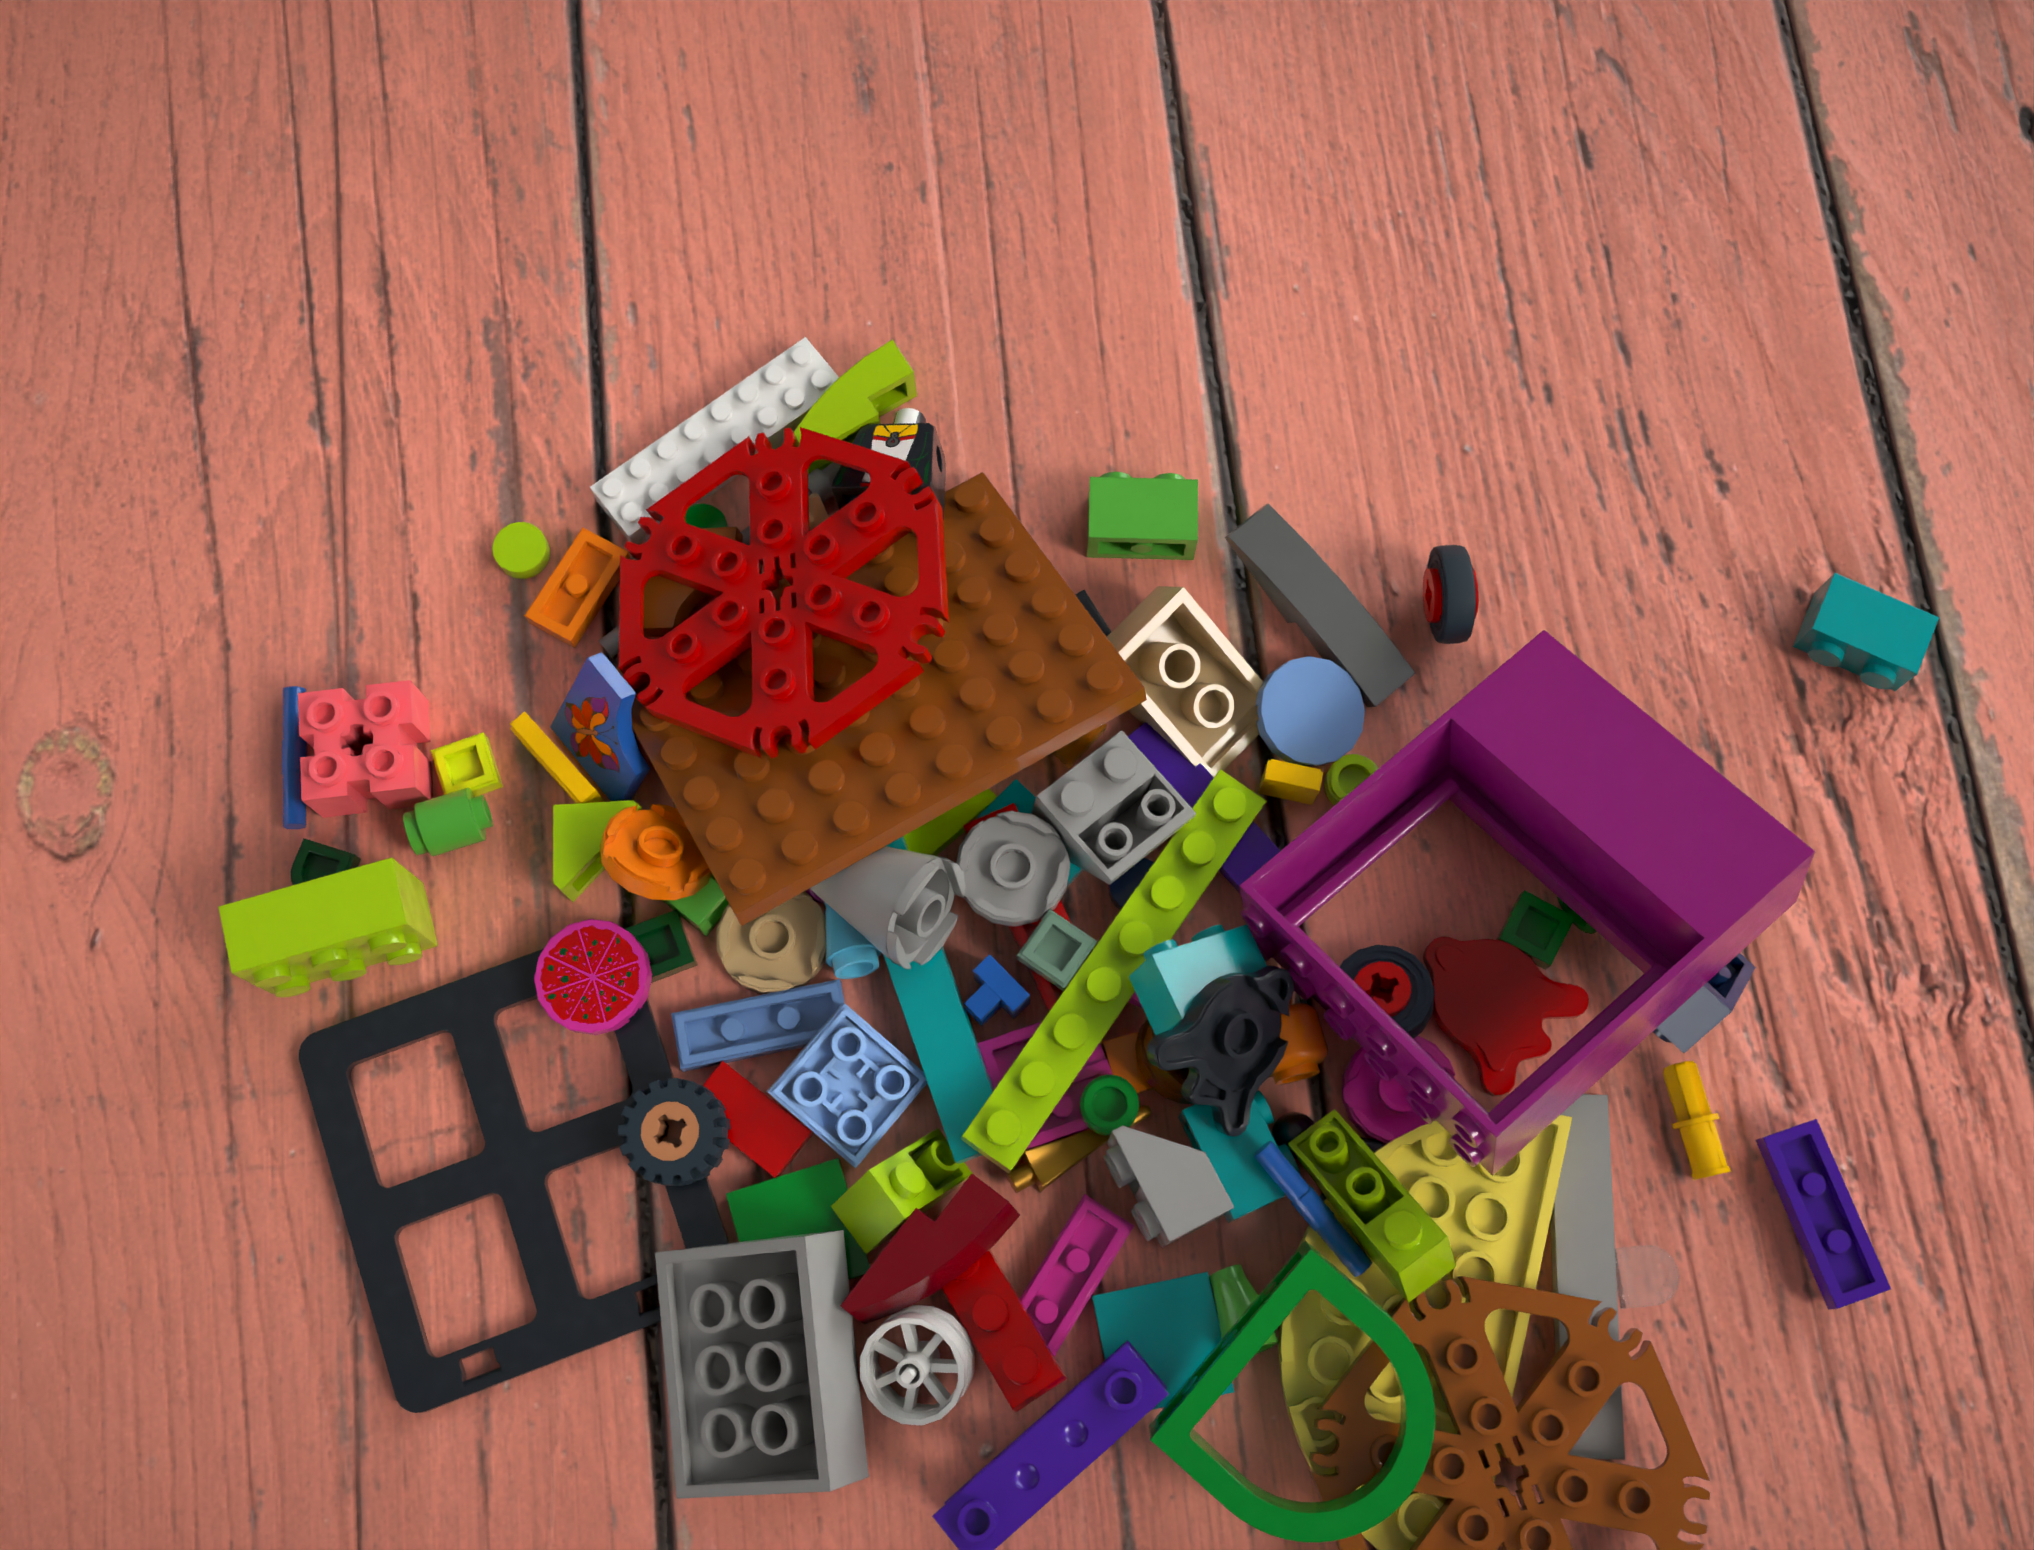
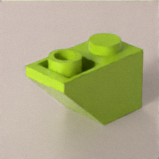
(893, 1189)

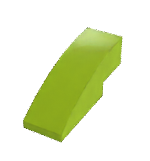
(861, 396)

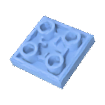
(848, 1085)

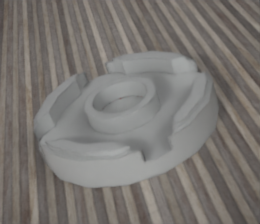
(1013, 868)

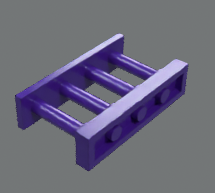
(1052, 1451)

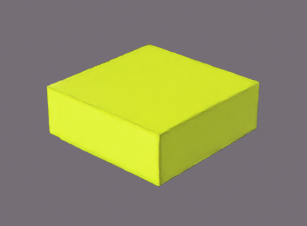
(467, 765)

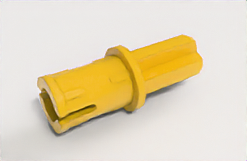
(1695, 1120)

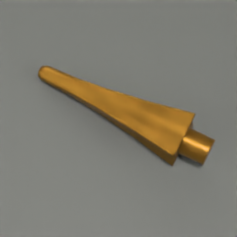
(1052, 1160)

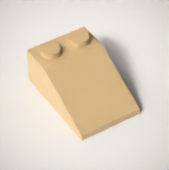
(1192, 677)

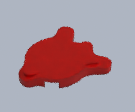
(1495, 1004)

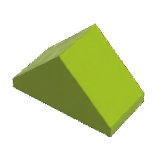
(577, 843)

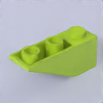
(1375, 1206)

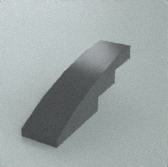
(1319, 603)

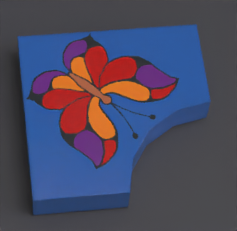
(599, 731)

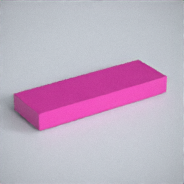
(1073, 1269)

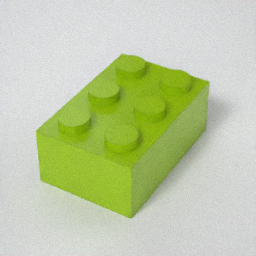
(328, 928)

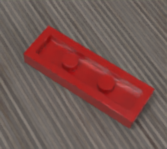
(1004, 1332)

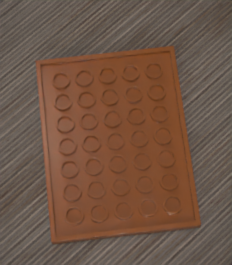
(1003, 690)

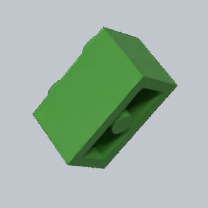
(1142, 517)

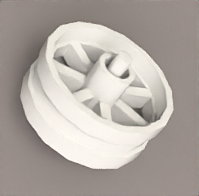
(917, 1365)

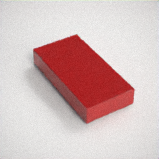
(757, 1123)

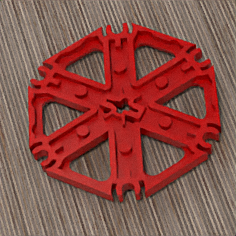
(815, 602)

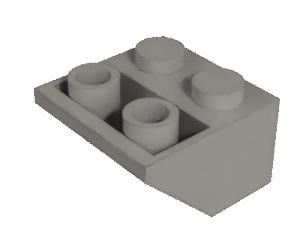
(1112, 809)
(1170, 1182)

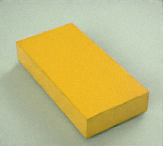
(554, 760)

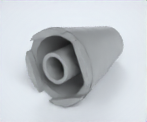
(898, 901)

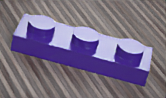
(1823, 1215)

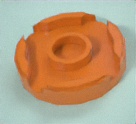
(653, 854)

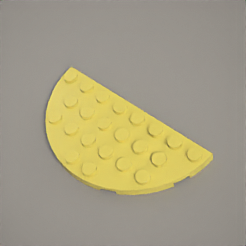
(1495, 1236)

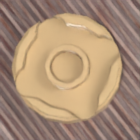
(777, 948)

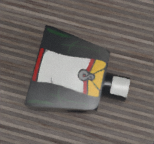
(905, 439)

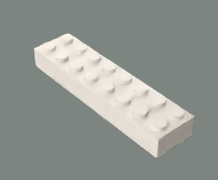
(762, 403)

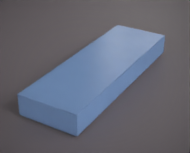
(754, 1025)

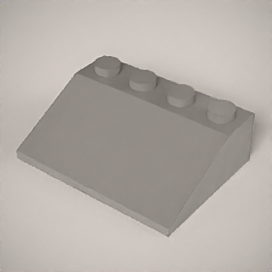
(761, 1367)

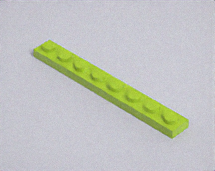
(1102, 983)

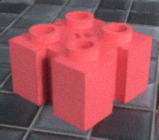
(387, 732)

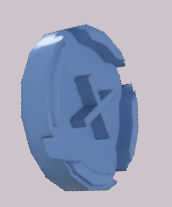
(1310, 711)

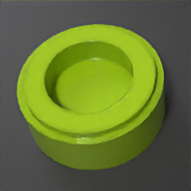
(521, 550)
(1346, 775)

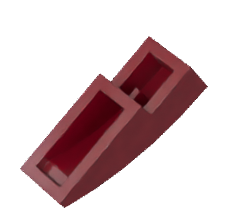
(931, 1252)

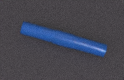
(292, 749)
(1313, 1209)

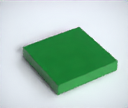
(796, 1206)

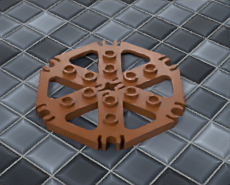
(1544, 1425)

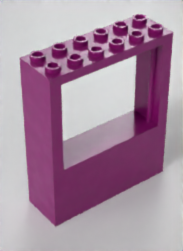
(1598, 811)

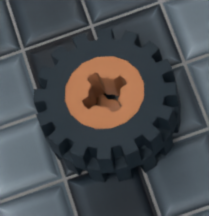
(700, 1138)

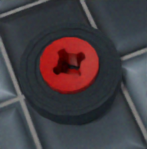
(1450, 594)
(1398, 970)

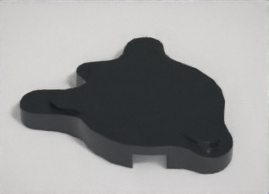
(1228, 1043)

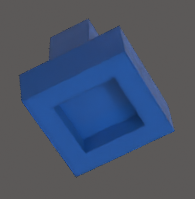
(996, 992)

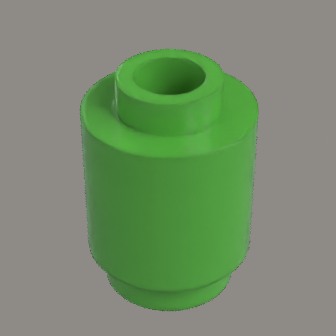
(447, 822)

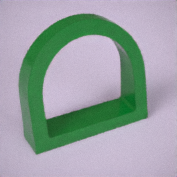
(1271, 1514)

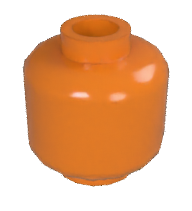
(1305, 1044)

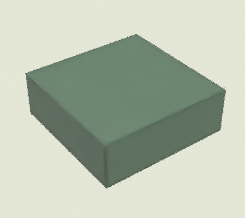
(1056, 950)

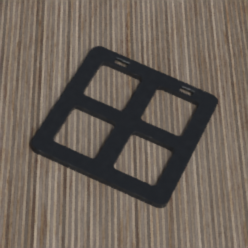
(511, 1165)

